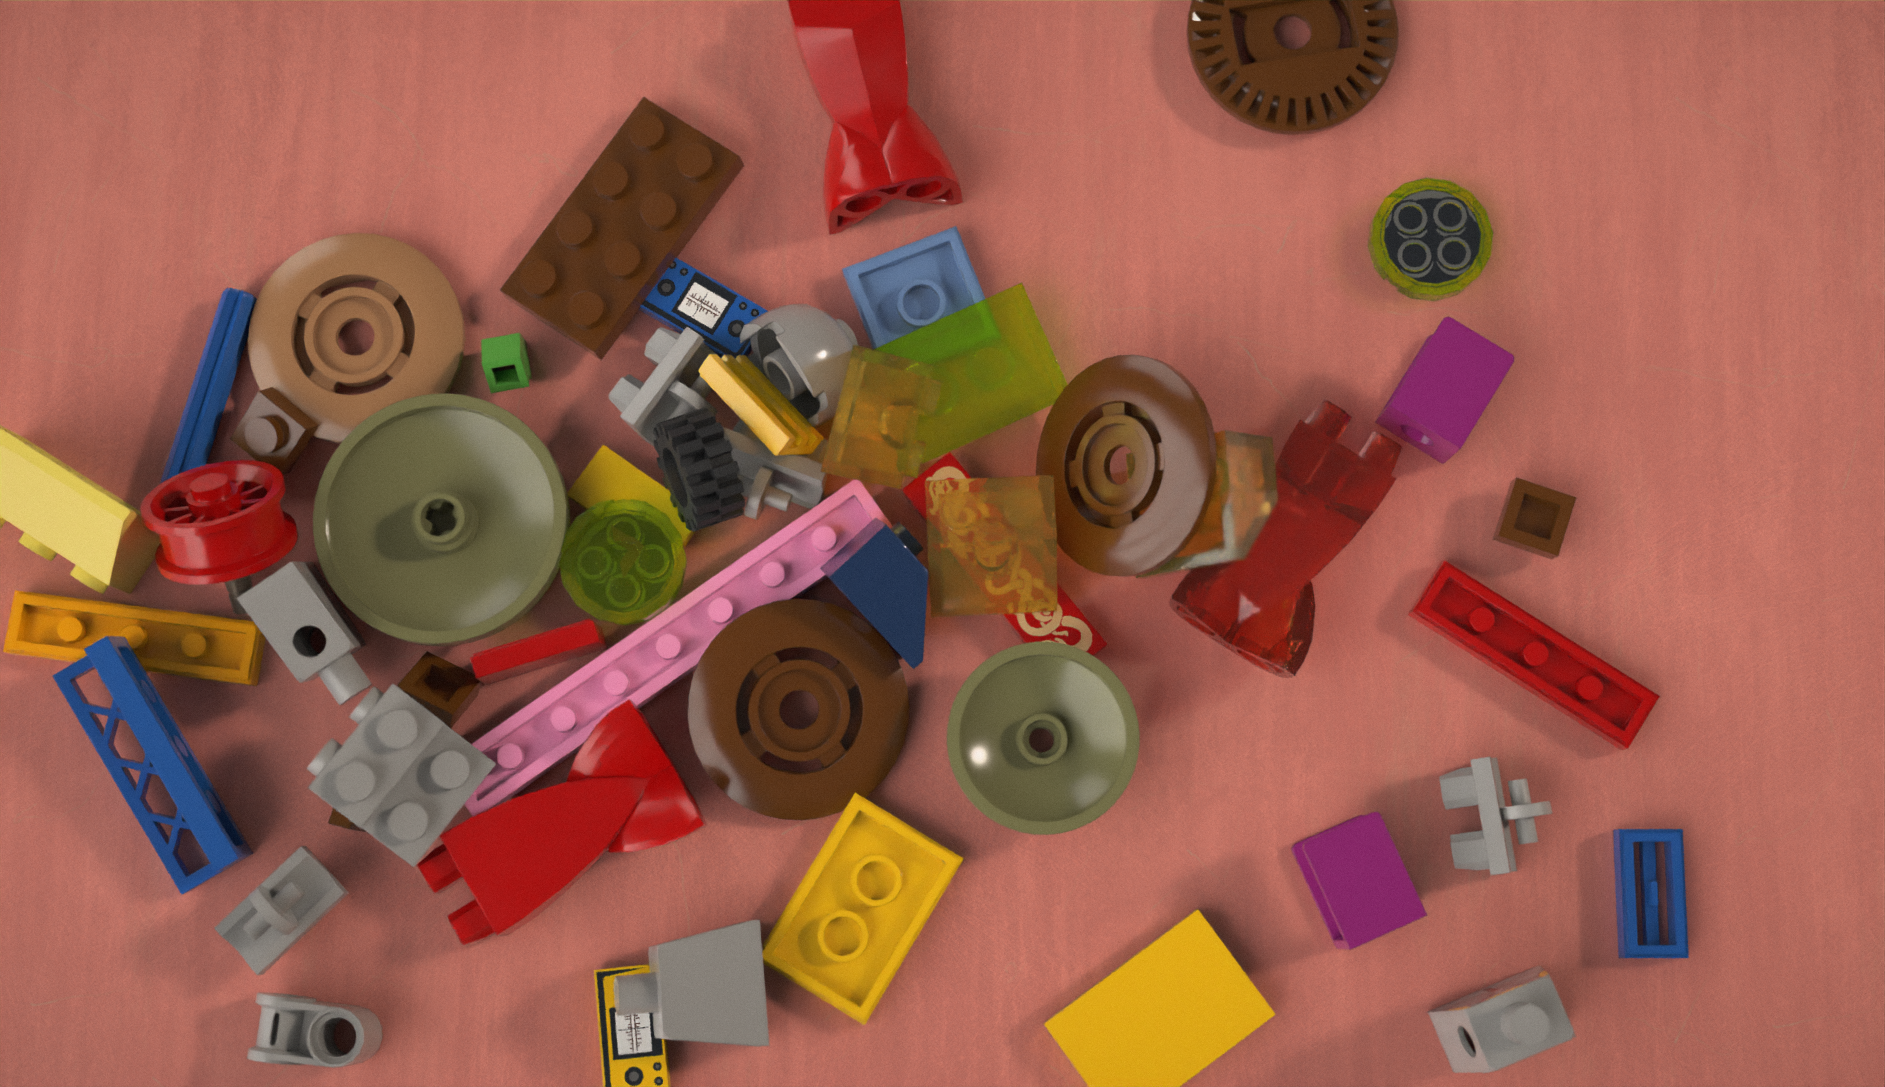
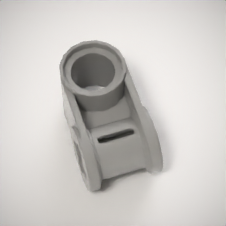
(302, 1031)

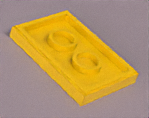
(859, 908)
(1161, 1012)

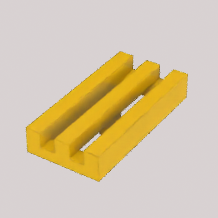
(760, 405)

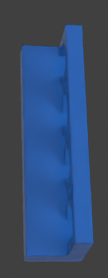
(165, 755)

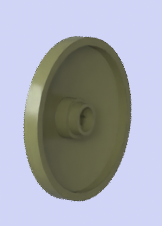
(441, 520)

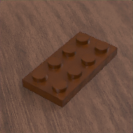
(622, 227)

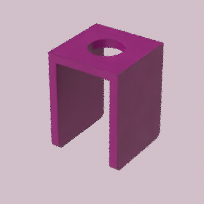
(1445, 390)
(1358, 881)

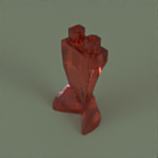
(1325, 496)

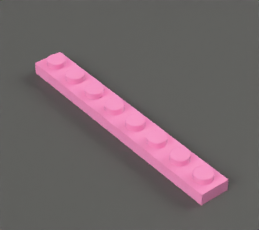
(666, 645)

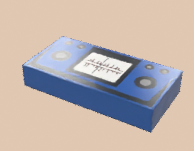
(704, 305)

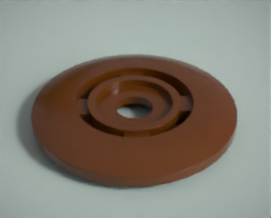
(1286, 87)
(1175, 457)
(739, 697)

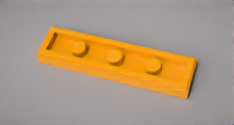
(160, 638)

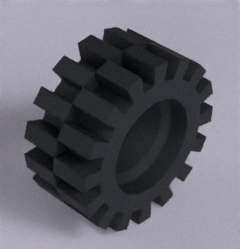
(699, 469)

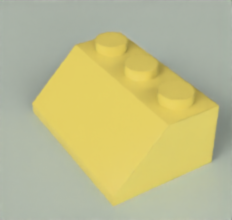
(72, 517)

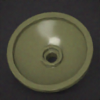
(1054, 691)

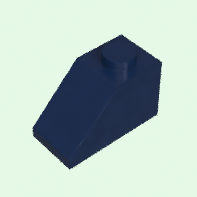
(885, 584)

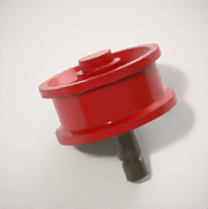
(220, 524)

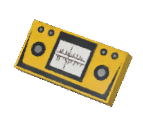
(627, 1042)

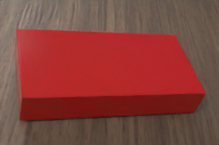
(538, 651)

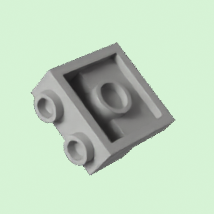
(399, 772)

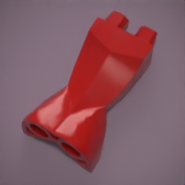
(876, 139)
(537, 845)

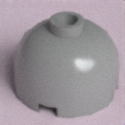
(802, 356)

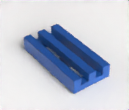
(1626, 893)

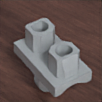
(671, 388)
(775, 478)
(1493, 844)
(281, 910)

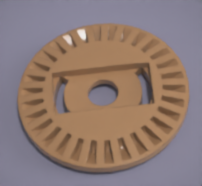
(410, 310)

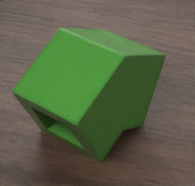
(502, 352)

